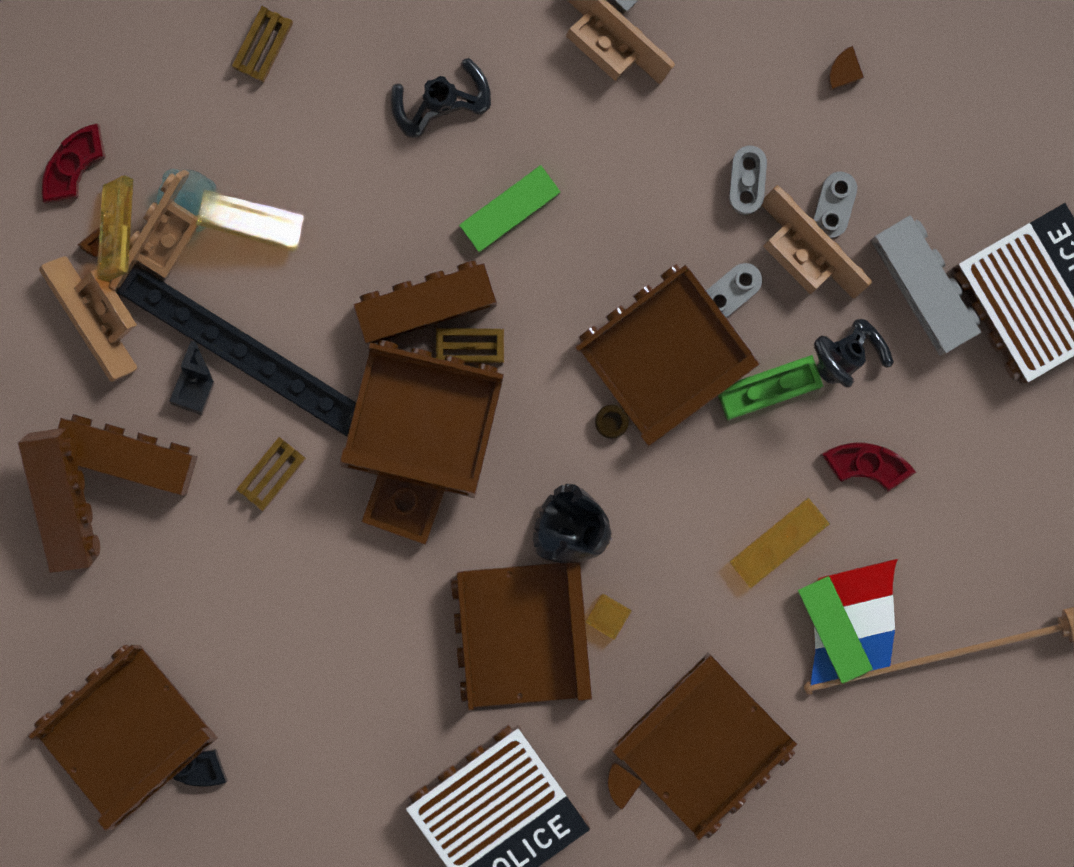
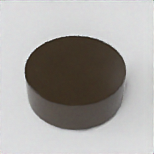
(611, 421)

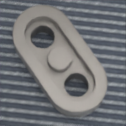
(748, 180)
(835, 204)
(733, 291)

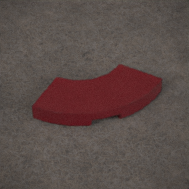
(70, 162)
(870, 462)

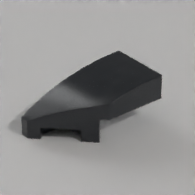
(194, 382)

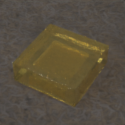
(608, 616)

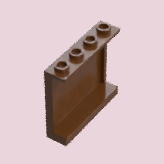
(667, 353)
(422, 419)

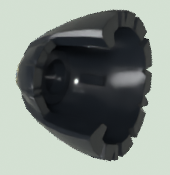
(571, 526)

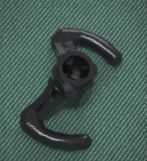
(476, 104)
(845, 357)

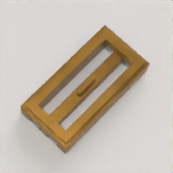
(251, 37)
(499, 346)
(253, 496)

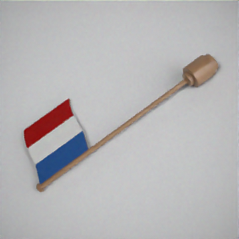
(870, 607)

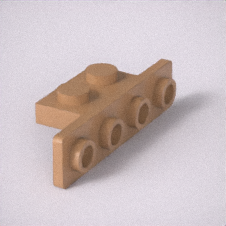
(615, 41)
(165, 233)
(807, 249)
(95, 314)

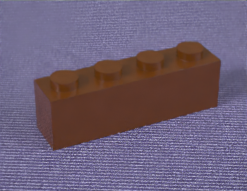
(426, 303)
(129, 457)
(59, 499)

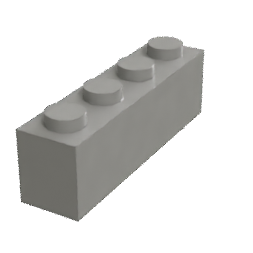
(925, 285)

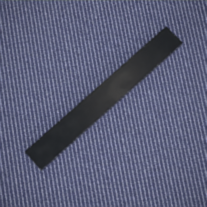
(238, 349)

